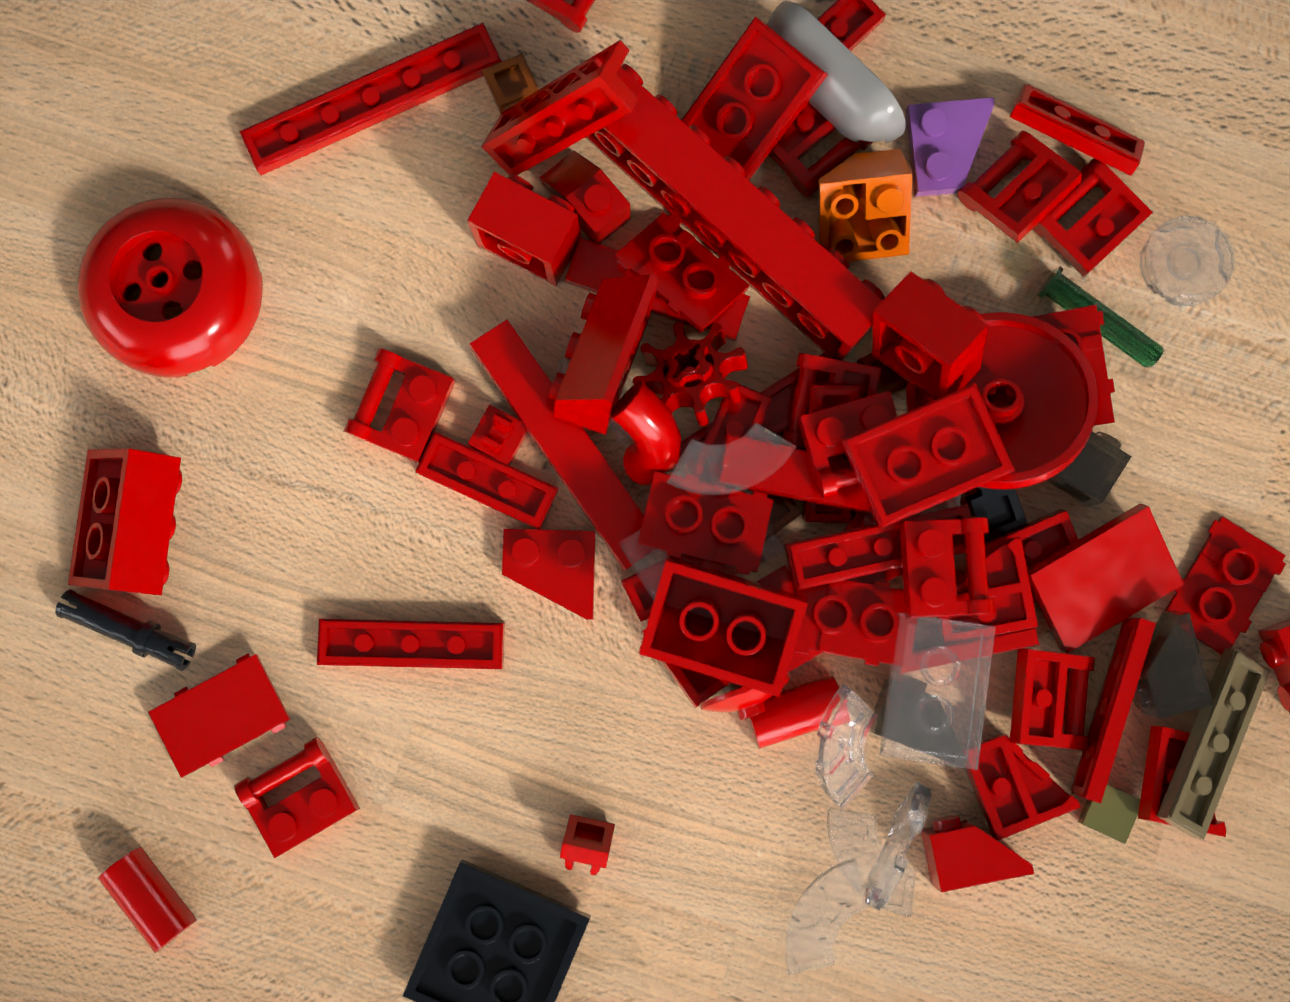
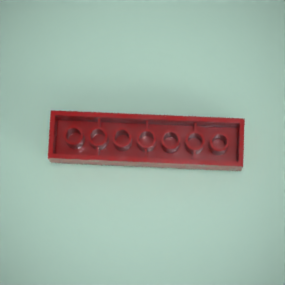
(739, 221)

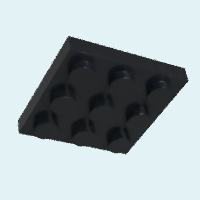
(496, 943)

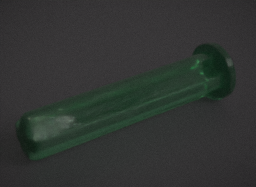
(1115, 328)

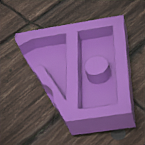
(945, 142)

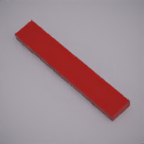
(370, 99)
(561, 442)

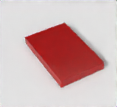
(755, 96)
(927, 455)
(1104, 578)

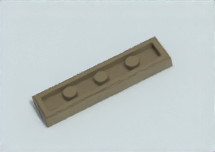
(1213, 744)

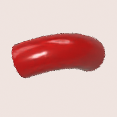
(652, 431)

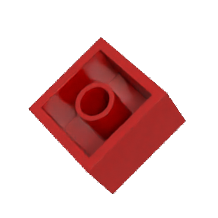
(525, 227)
(928, 337)

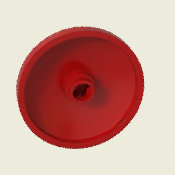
(1036, 394)

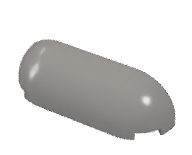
(851, 93)

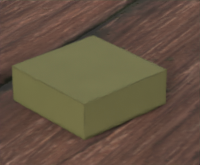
(1113, 816)

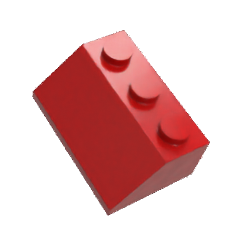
(603, 351)
(125, 521)
(723, 626)

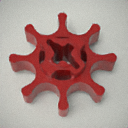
(693, 371)

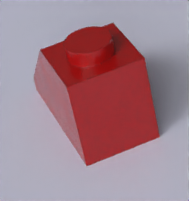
(592, 194)
(966, 856)

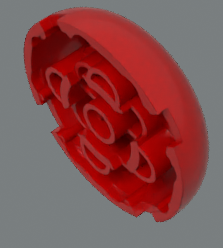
(215, 308)

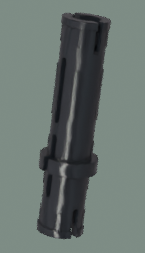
(142, 637)

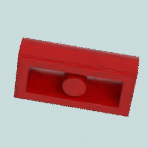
(794, 712)
(147, 899)

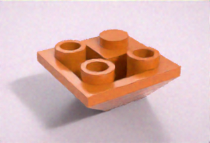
(867, 206)

